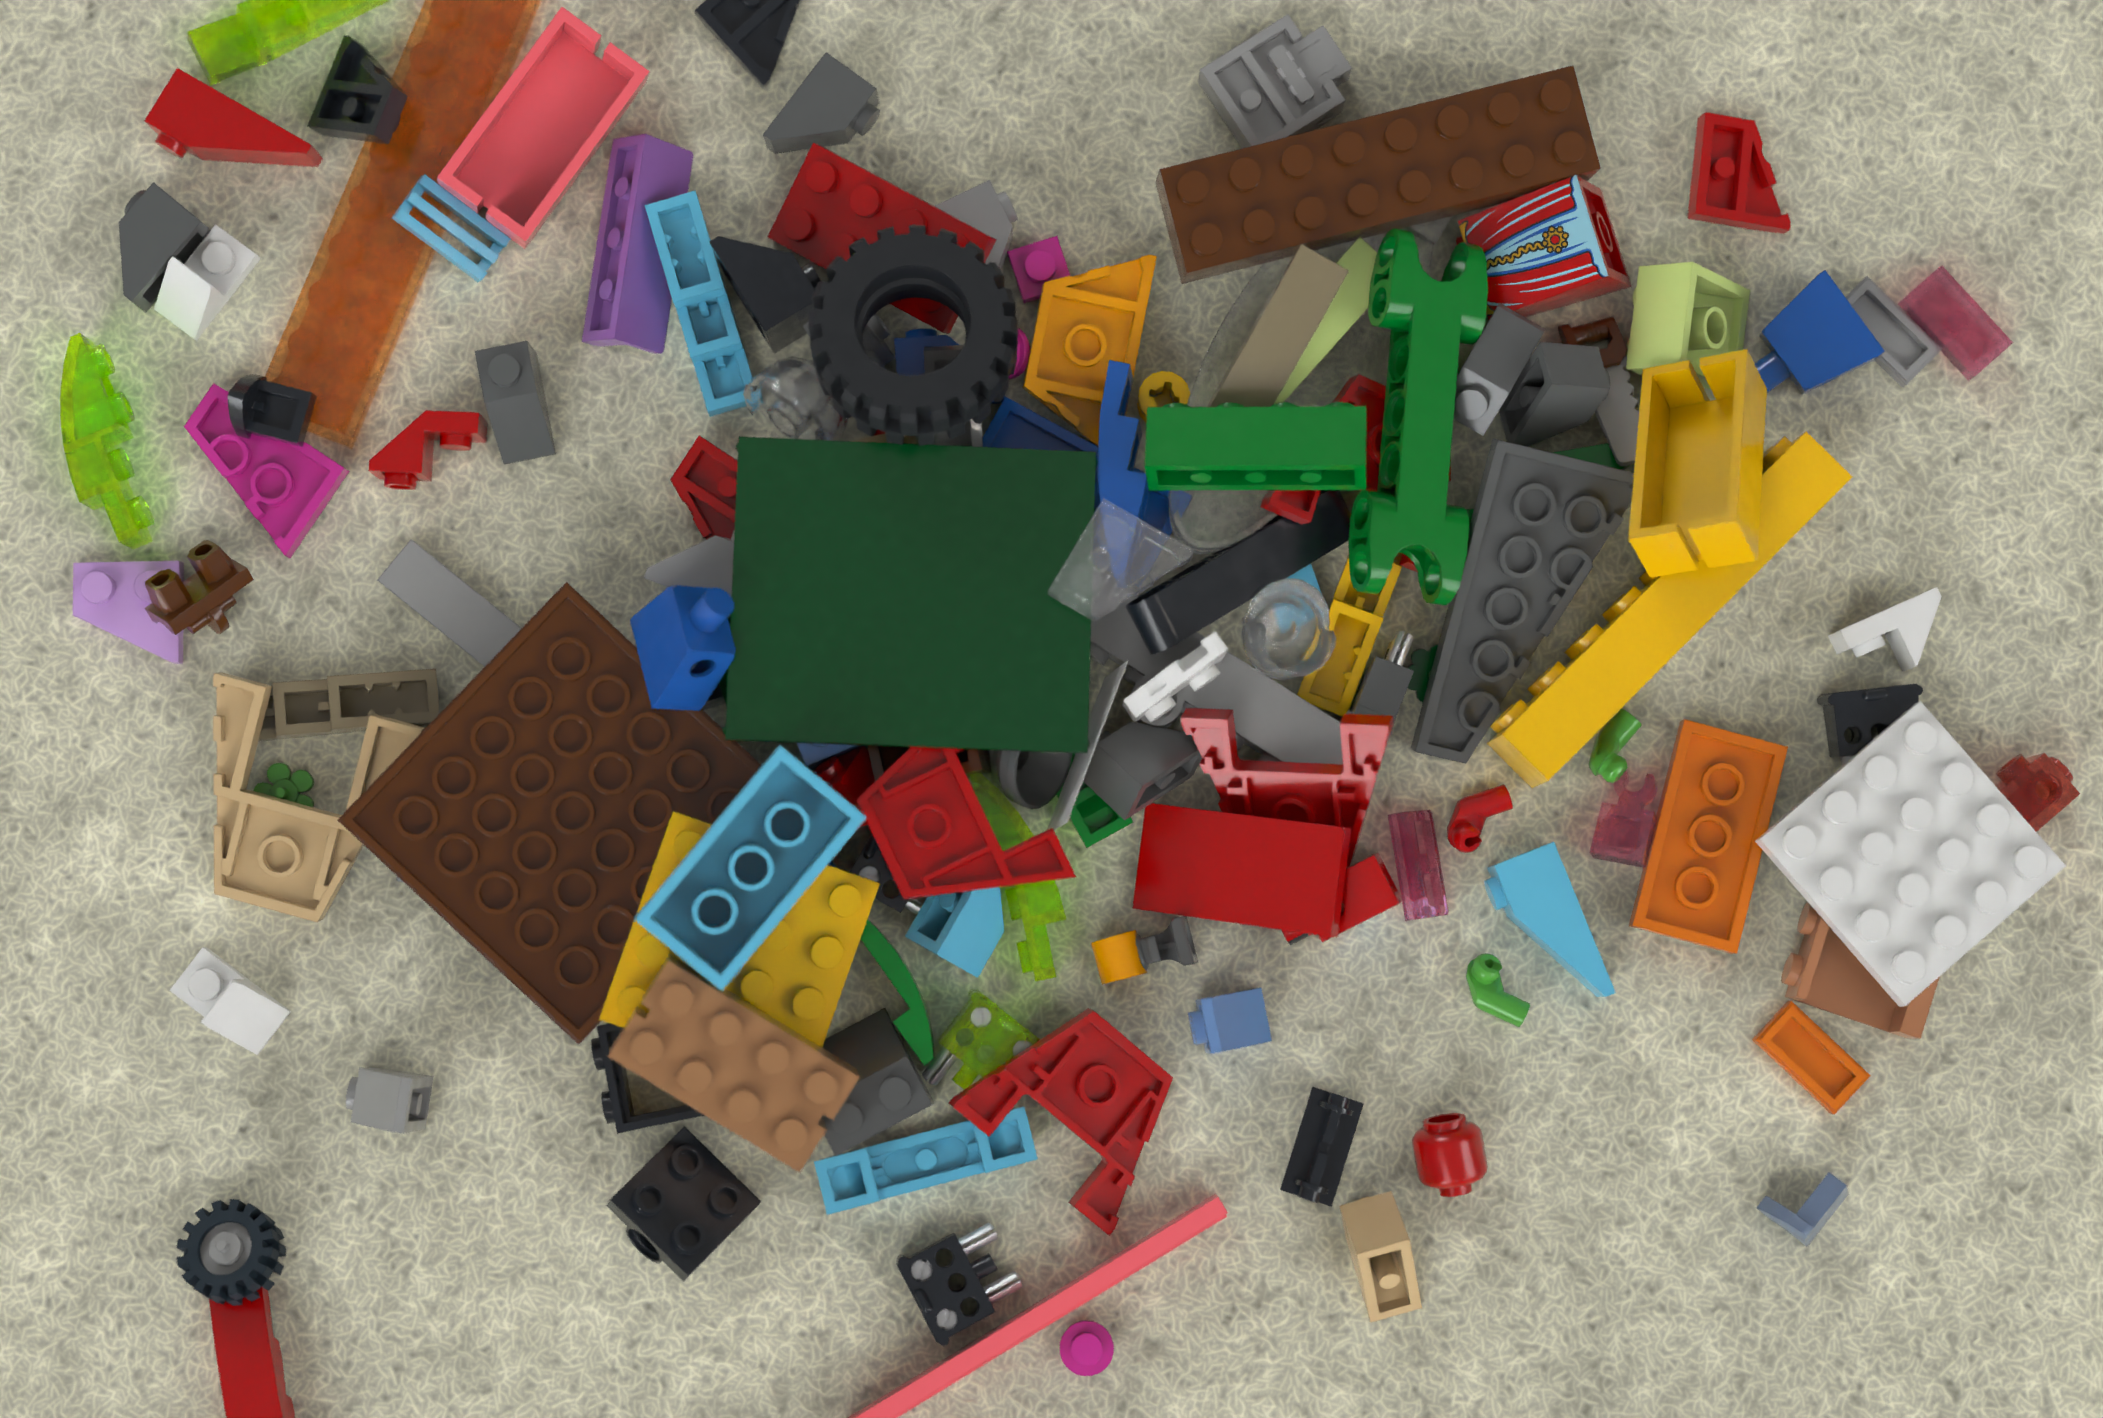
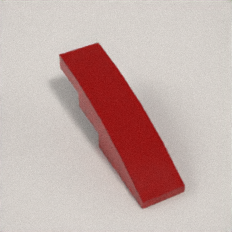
(249, 1360)

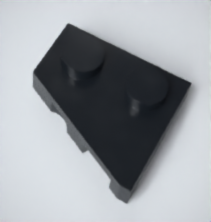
(750, 31)

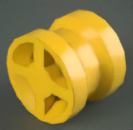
(1157, 382)

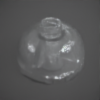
(793, 400)

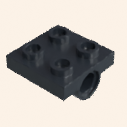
(682, 1205)

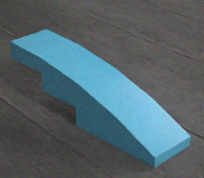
(701, 301)

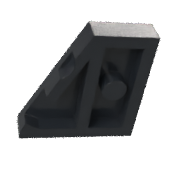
(358, 98)

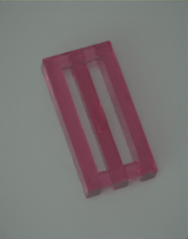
(1418, 864)

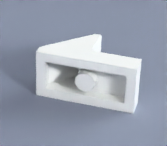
(202, 286)
(1903, 625)
(229, 1001)

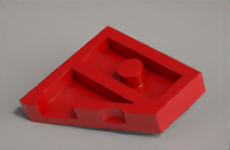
(1732, 177)

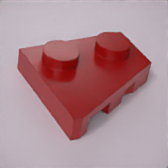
(708, 487)

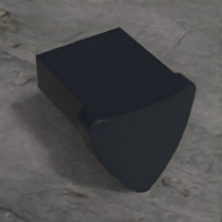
(270, 410)

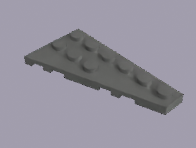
(1526, 558)

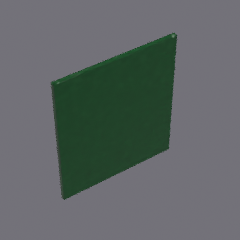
(908, 596)

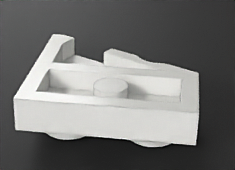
(1194, 669)

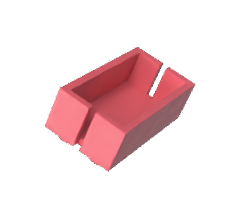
(543, 128)

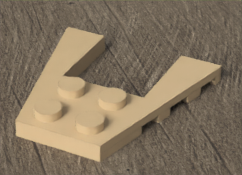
(272, 847)

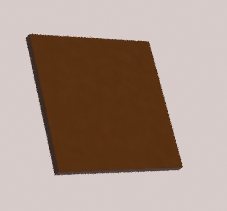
(546, 805)

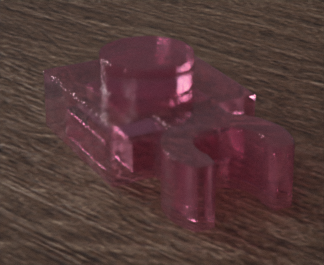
(1626, 829)

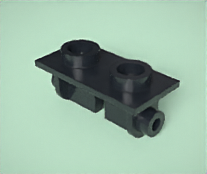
(1321, 1146)

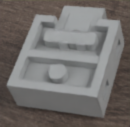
(1277, 83)

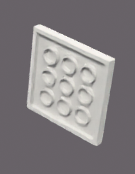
(1910, 854)

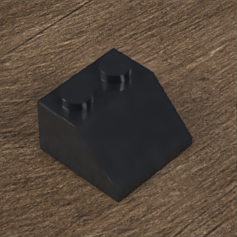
(770, 287)

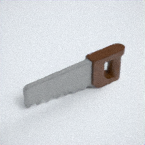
(1618, 411)

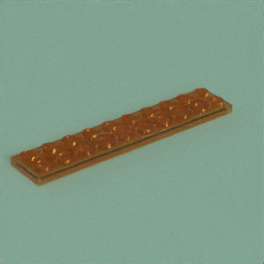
(368, 261)

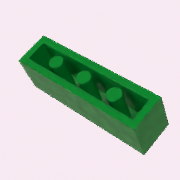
(1256, 447)

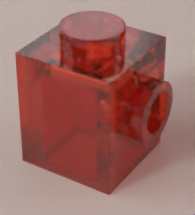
(2037, 787)

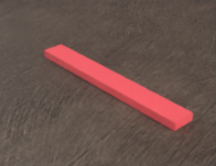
(1046, 1311)

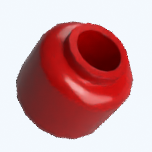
(1449, 1154)

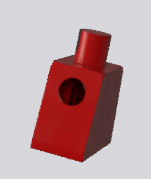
(1366, 894)

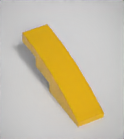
(1356, 624)

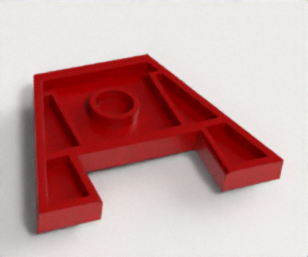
(940, 836)

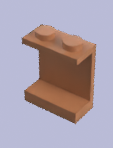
(1835, 981)

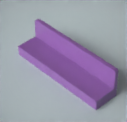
(628, 284)

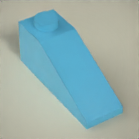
(1545, 907)

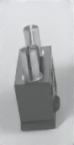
(1385, 681)

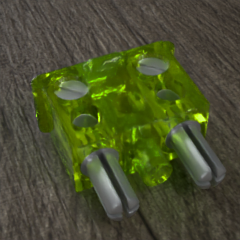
(990, 1027)

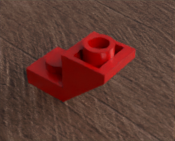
(410, 453)

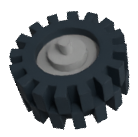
(231, 1252)

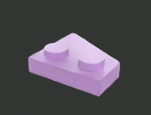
(116, 599)

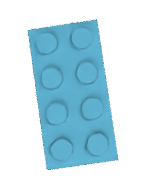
(750, 867)

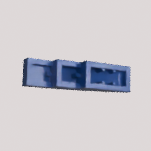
(1120, 444)

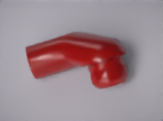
(1470, 815)

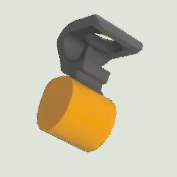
(1130, 955)

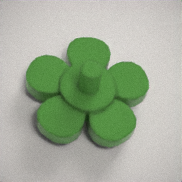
(287, 786)

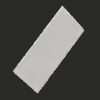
(1081, 761)

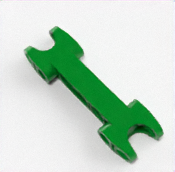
(1411, 497)

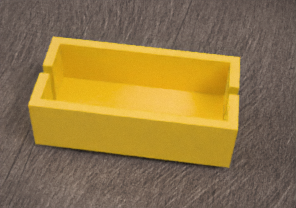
(1698, 465)

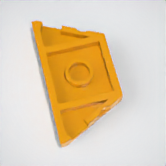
(1076, 333)

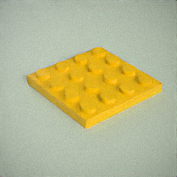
(790, 975)

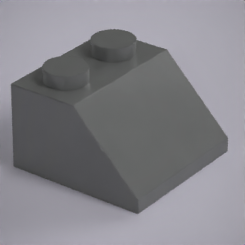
(887, 1085)

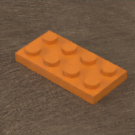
(1705, 836)

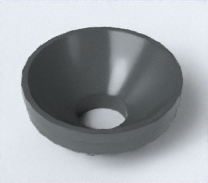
(1031, 777)

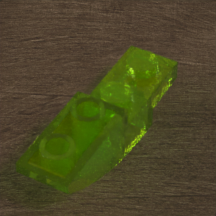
(91, 426)
(1033, 903)

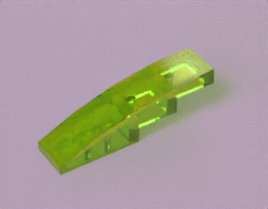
(266, 31)

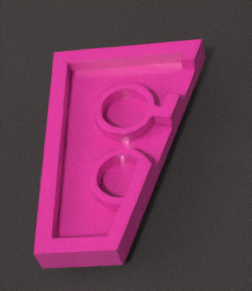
(277, 480)

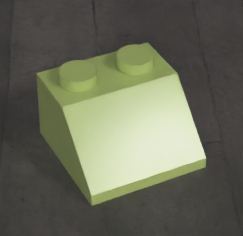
(1684, 316)

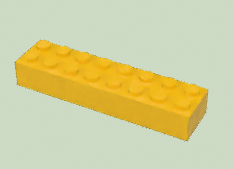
(1655, 623)

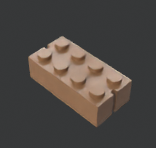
(734, 1063)

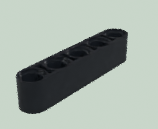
(1237, 574)

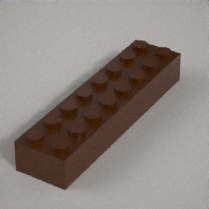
(1375, 174)

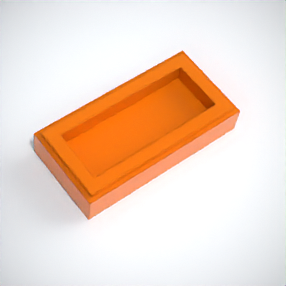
(1811, 1057)

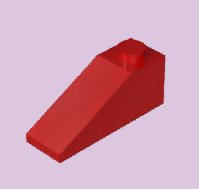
(217, 128)

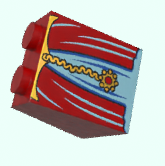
(1548, 248)

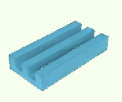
(449, 201)

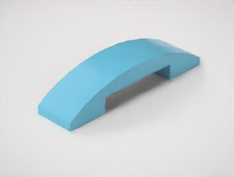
(922, 1161)

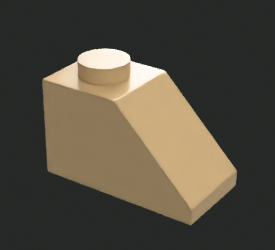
(1381, 1256)

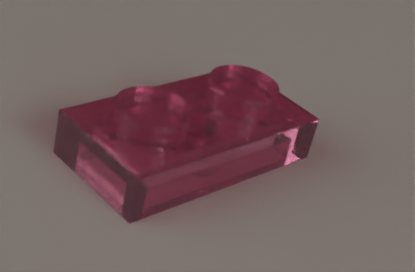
(1955, 323)

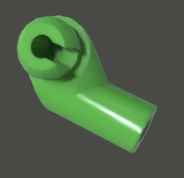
(1607, 745)
(1488, 990)

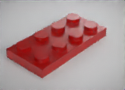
(842, 202)

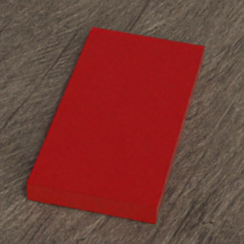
(1242, 869)

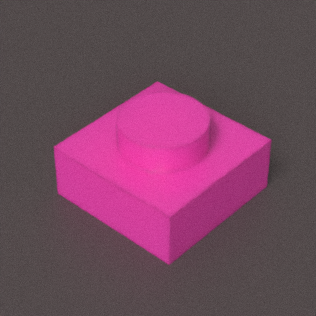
(1037, 264)

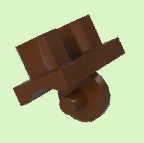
(200, 597)

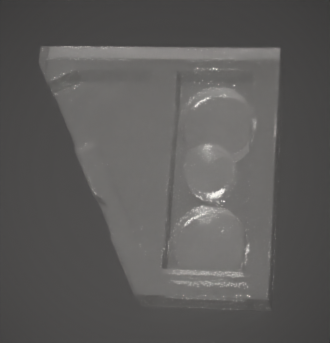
(1115, 561)

